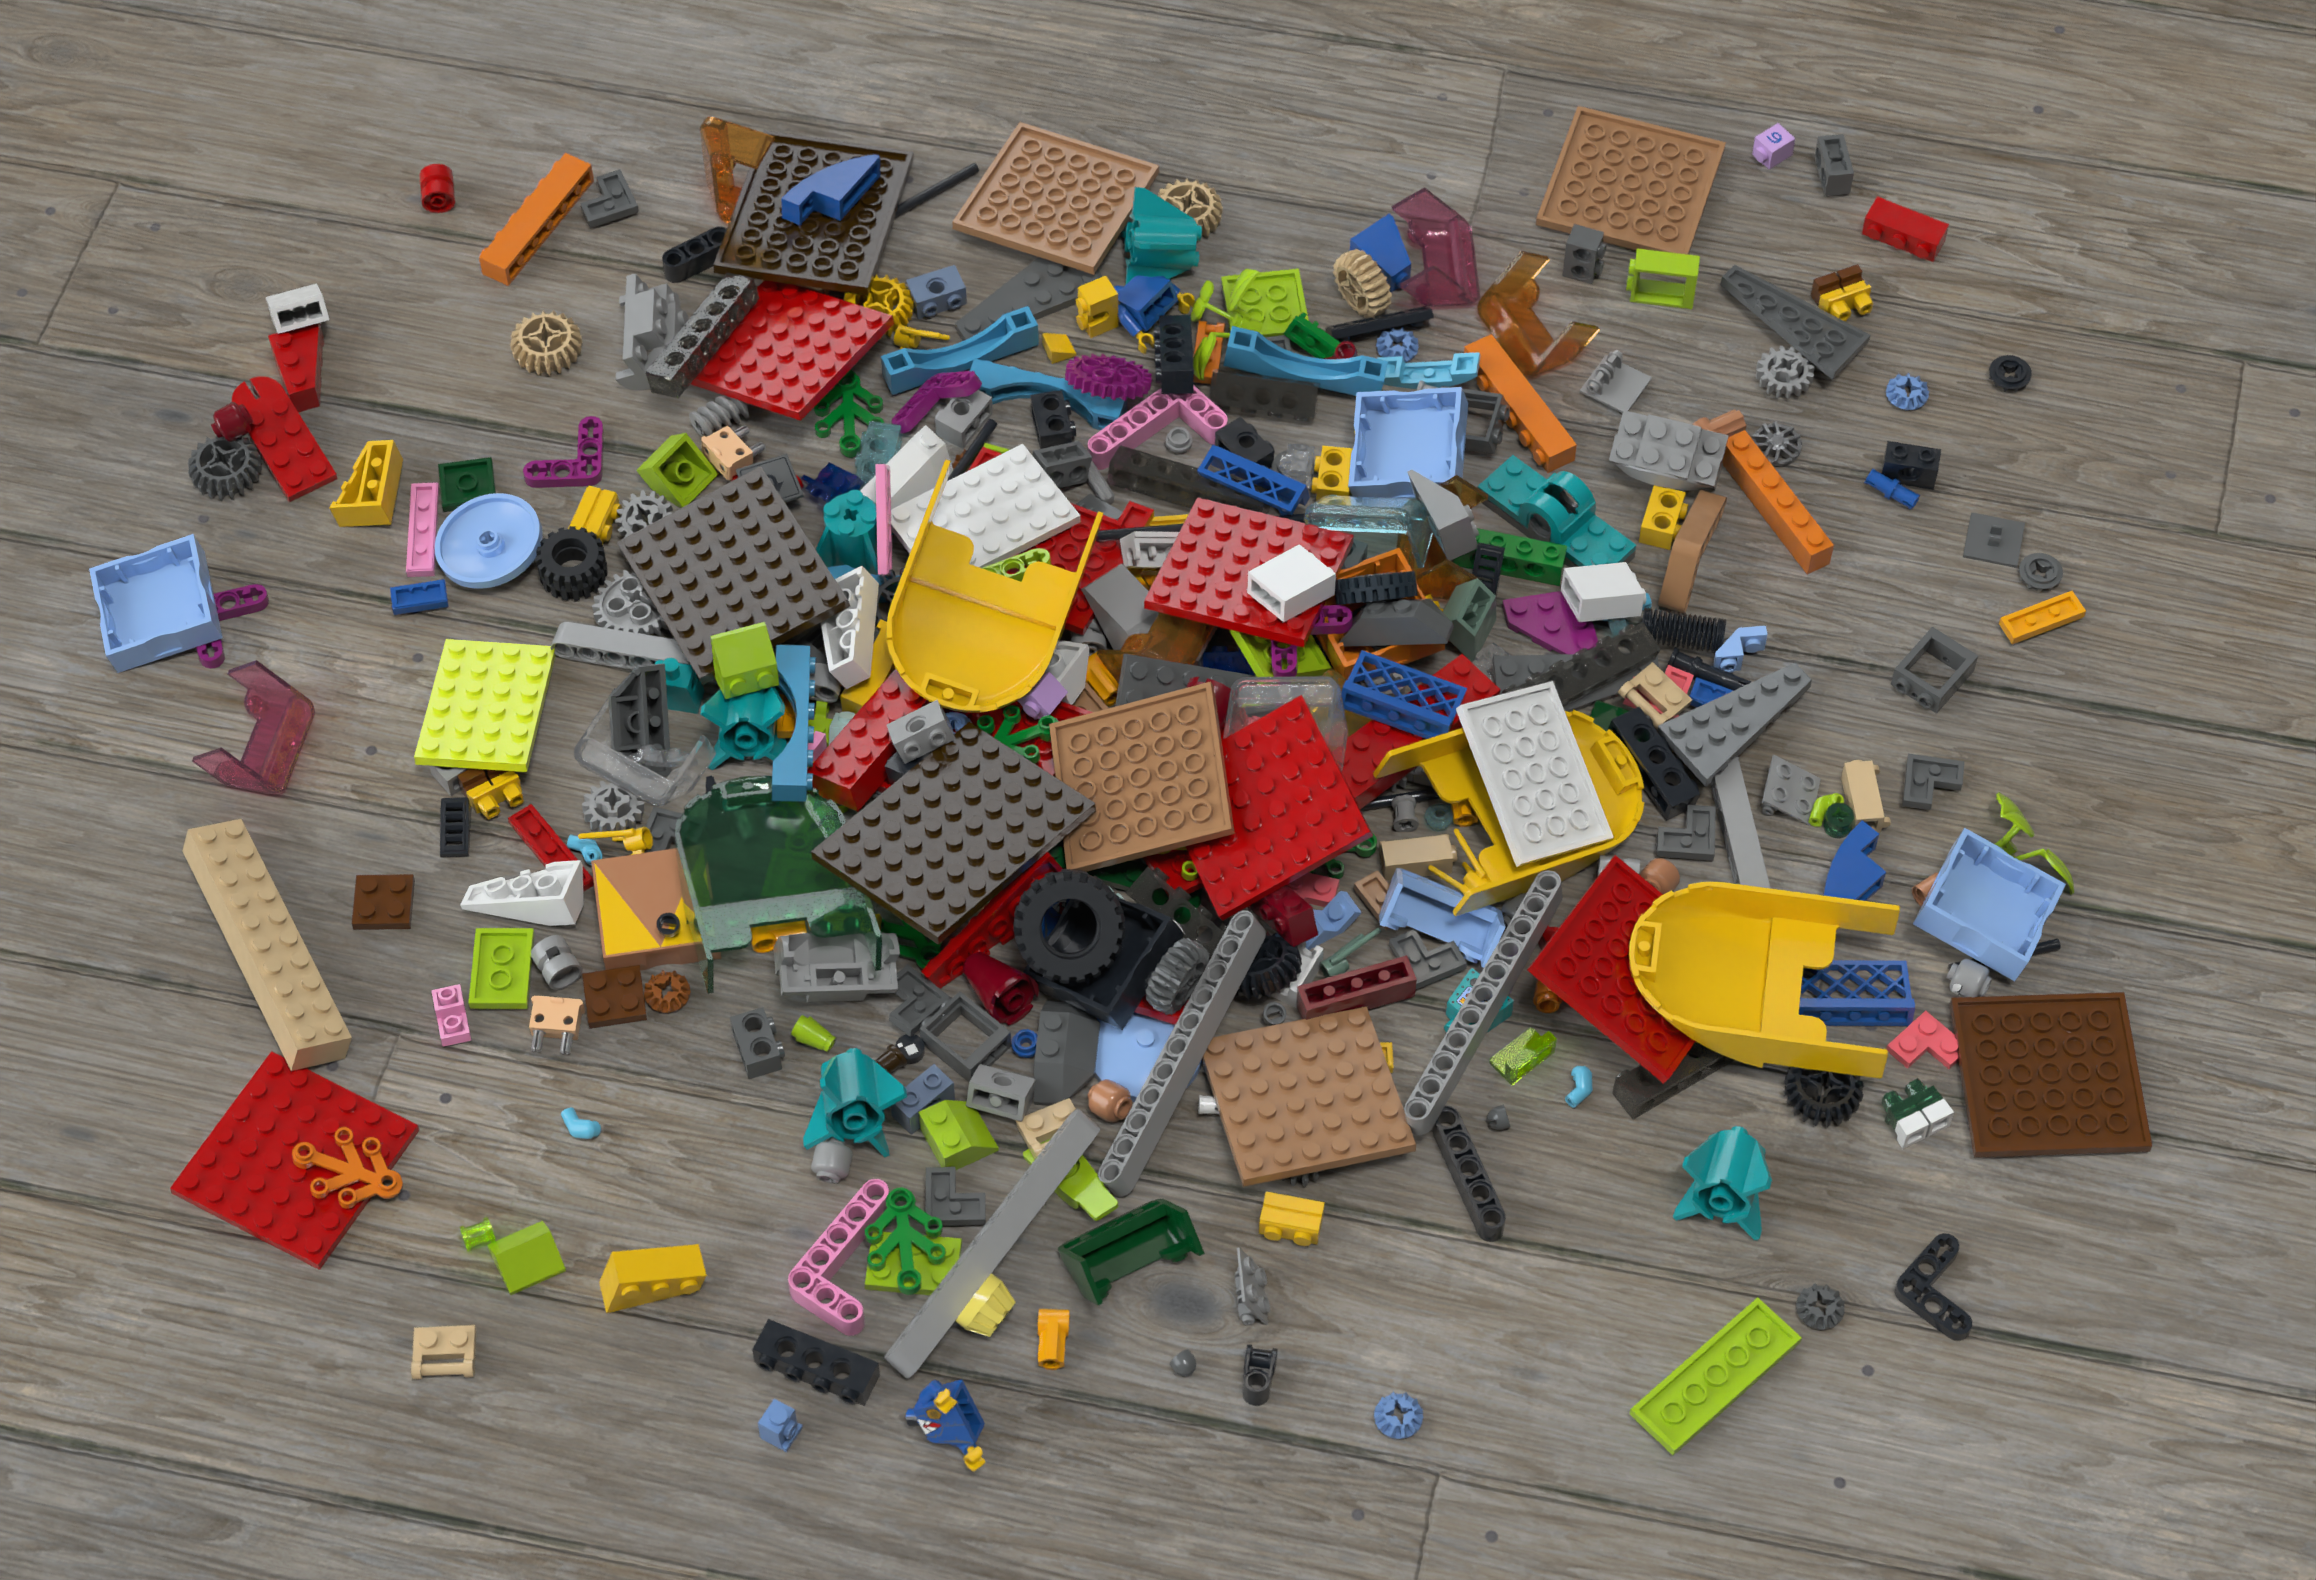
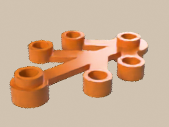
(351, 1171)

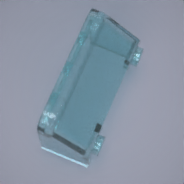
(1374, 515)

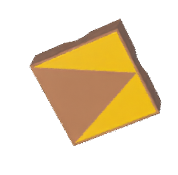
(629, 901)

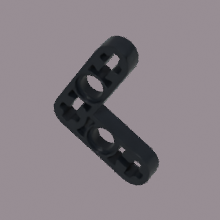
(1923, 1284)

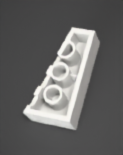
(850, 633)

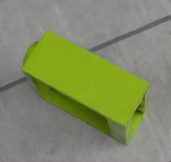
(1663, 292)

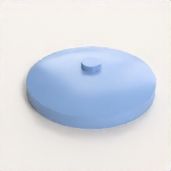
(488, 541)
(1131, 1053)

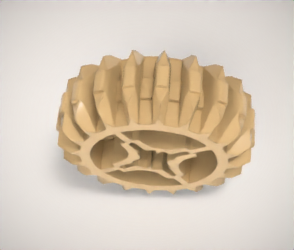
(1196, 201)
(1362, 283)
(530, 340)

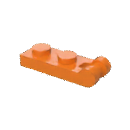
(1214, 361)

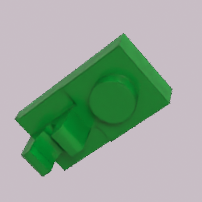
(1311, 337)

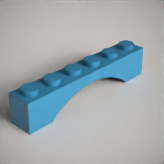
(1006, 336)
(1256, 354)
(1012, 383)
(790, 773)

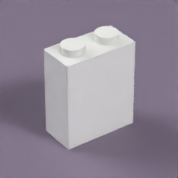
(297, 308)
(1291, 583)
(1603, 592)

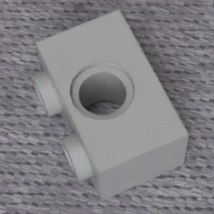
(963, 418)
(921, 731)
(1000, 1092)

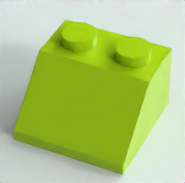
(677, 470)
(744, 660)
(956, 1133)

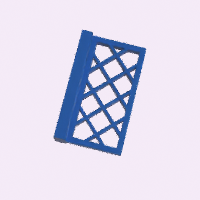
(1396, 710)
(1854, 1009)

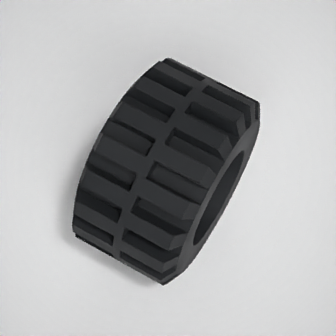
(569, 546)

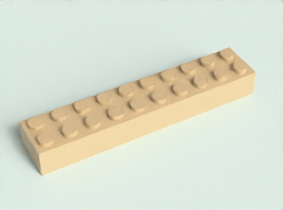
(266, 944)

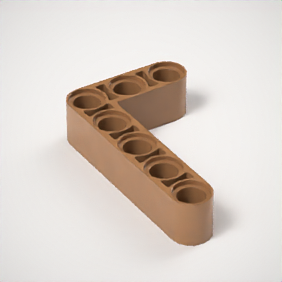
(1688, 550)

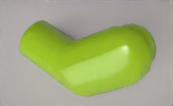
(1820, 807)

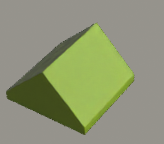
(527, 1257)

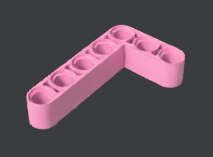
(1151, 417)
(836, 1255)

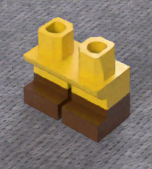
(1842, 292)
(489, 788)

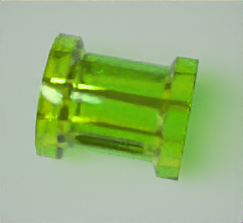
(488, 1235)

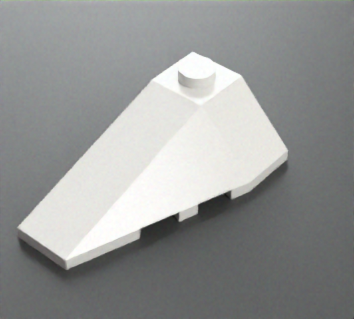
(913, 468)
(1070, 668)
(539, 897)

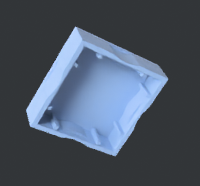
(1404, 434)
(155, 603)
(1989, 904)

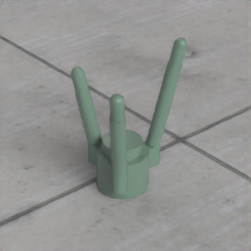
(1337, 962)

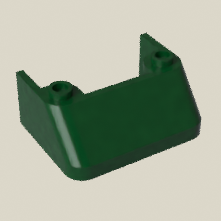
(1128, 1244)

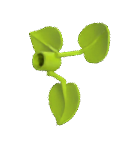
(1243, 320)
(2011, 812)

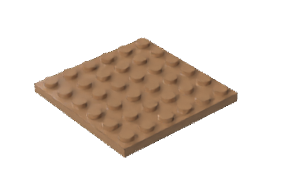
(1631, 182)
(1055, 197)
(1151, 774)
(1306, 1096)

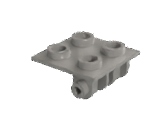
(1615, 383)
(1789, 790)
(1250, 1290)

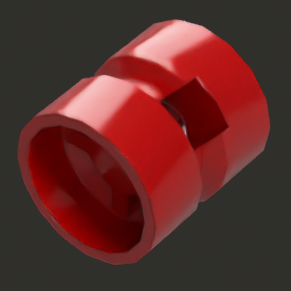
(437, 188)

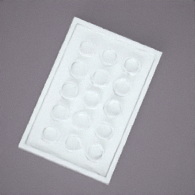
(997, 505)
(1534, 773)

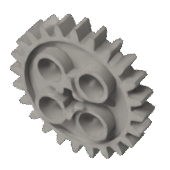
(626, 607)

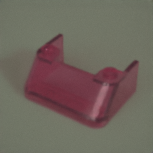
(1447, 252)
(276, 738)

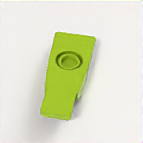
(1083, 1188)

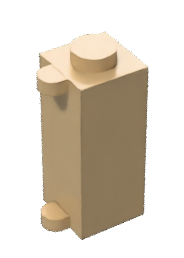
(1863, 794)
(1417, 855)

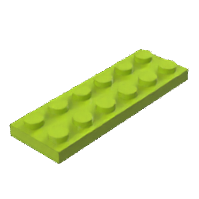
(1715, 1376)

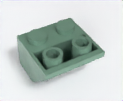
(1473, 616)

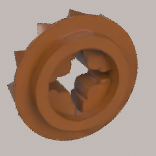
(673, 1000)

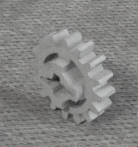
(1784, 372)
(638, 506)
(600, 802)

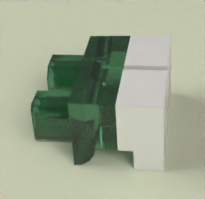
(1918, 1115)

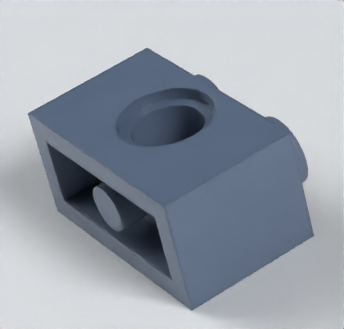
(937, 292)
(922, 1093)

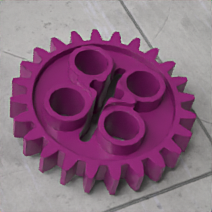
(1108, 377)

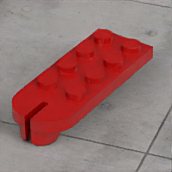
(284, 439)

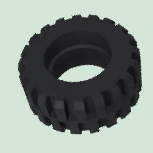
(1076, 965)

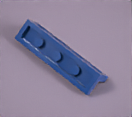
(1254, 474)

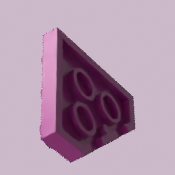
(1549, 622)

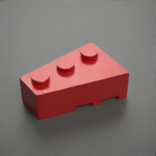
(299, 364)

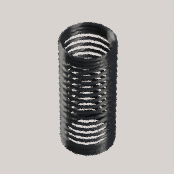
(1685, 626)

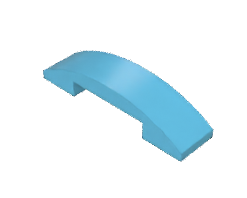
(1435, 373)

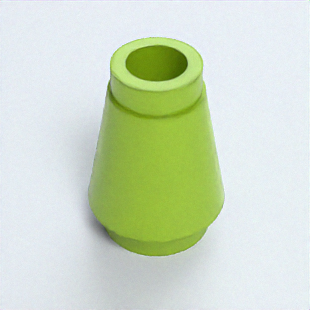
(813, 1034)

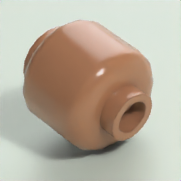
(1661, 875)
(1109, 1100)

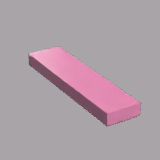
(883, 512)
(422, 529)

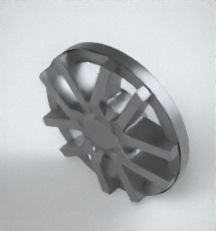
(1777, 443)

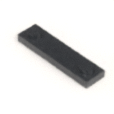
(1415, 316)

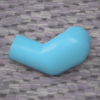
(588, 848)
(1584, 1086)
(580, 1127)

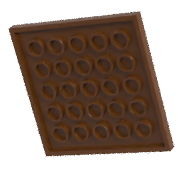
(2050, 1075)

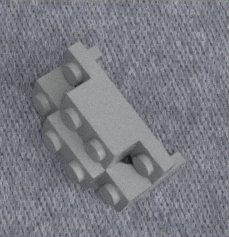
(650, 323)
(1668, 452)
(834, 967)

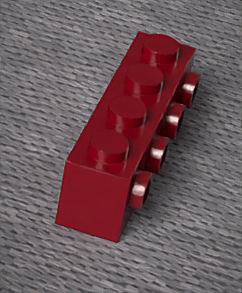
(1287, 915)
(1358, 988)

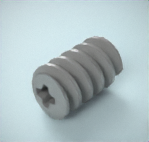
(718, 413)

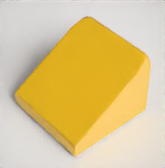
(1057, 347)

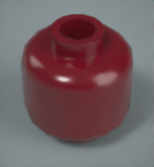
(232, 422)

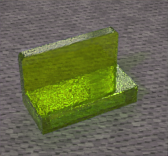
(1523, 1054)

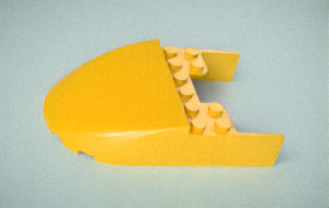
(970, 631)
(1456, 778)
(1731, 966)

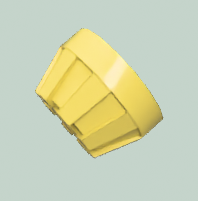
(987, 1307)

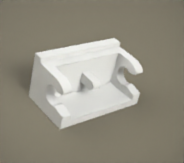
(1146, 549)
(1309, 968)

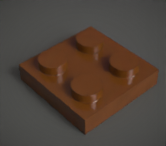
(383, 902)
(614, 996)

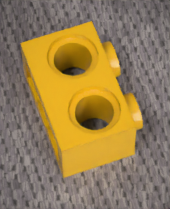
(1333, 472)
(1659, 516)

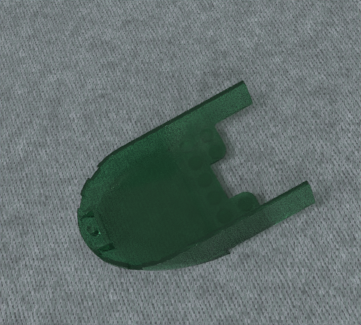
(753, 867)

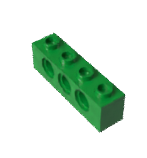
(1522, 558)

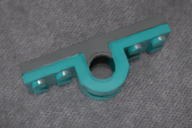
(1547, 514)

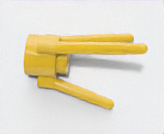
(910, 338)
(634, 839)
(1473, 877)

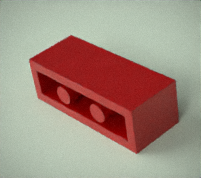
(1905, 229)

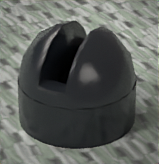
(670, 920)

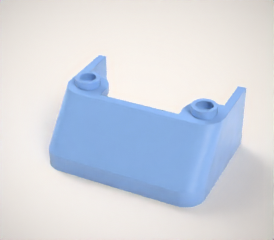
(1429, 908)

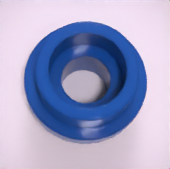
(1021, 1037)

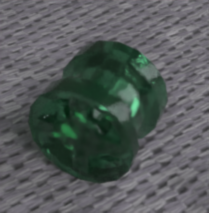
(1833, 826)

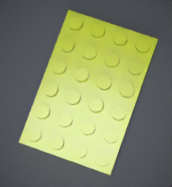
(485, 705)

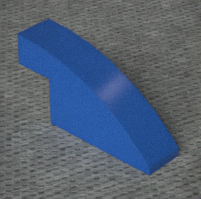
(831, 189)
(1852, 871)

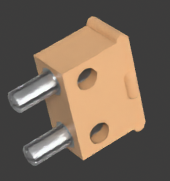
(728, 451)
(555, 1019)

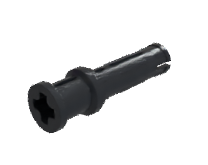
(1704, 671)

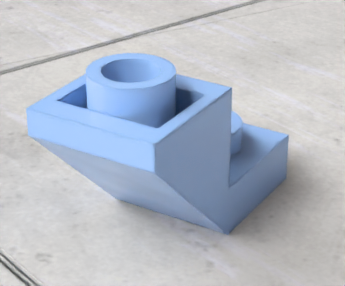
(1744, 639)
(1334, 919)

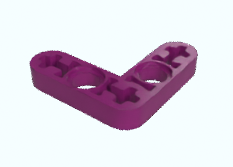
(939, 386)
(577, 467)
(239, 609)
(1321, 627)

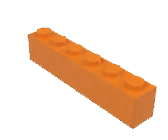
(536, 219)
(1528, 413)
(1777, 503)

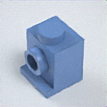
(779, 1425)

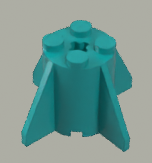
(1159, 238)
(850, 532)
(746, 725)
(853, 1101)
(1727, 1181)

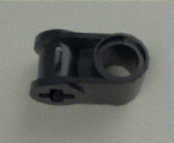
(1259, 1370)

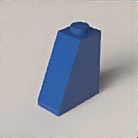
(1386, 248)

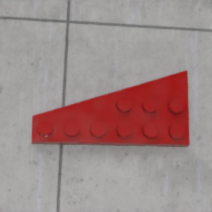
(989, 927)

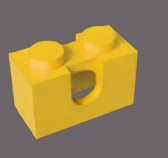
(1097, 307)

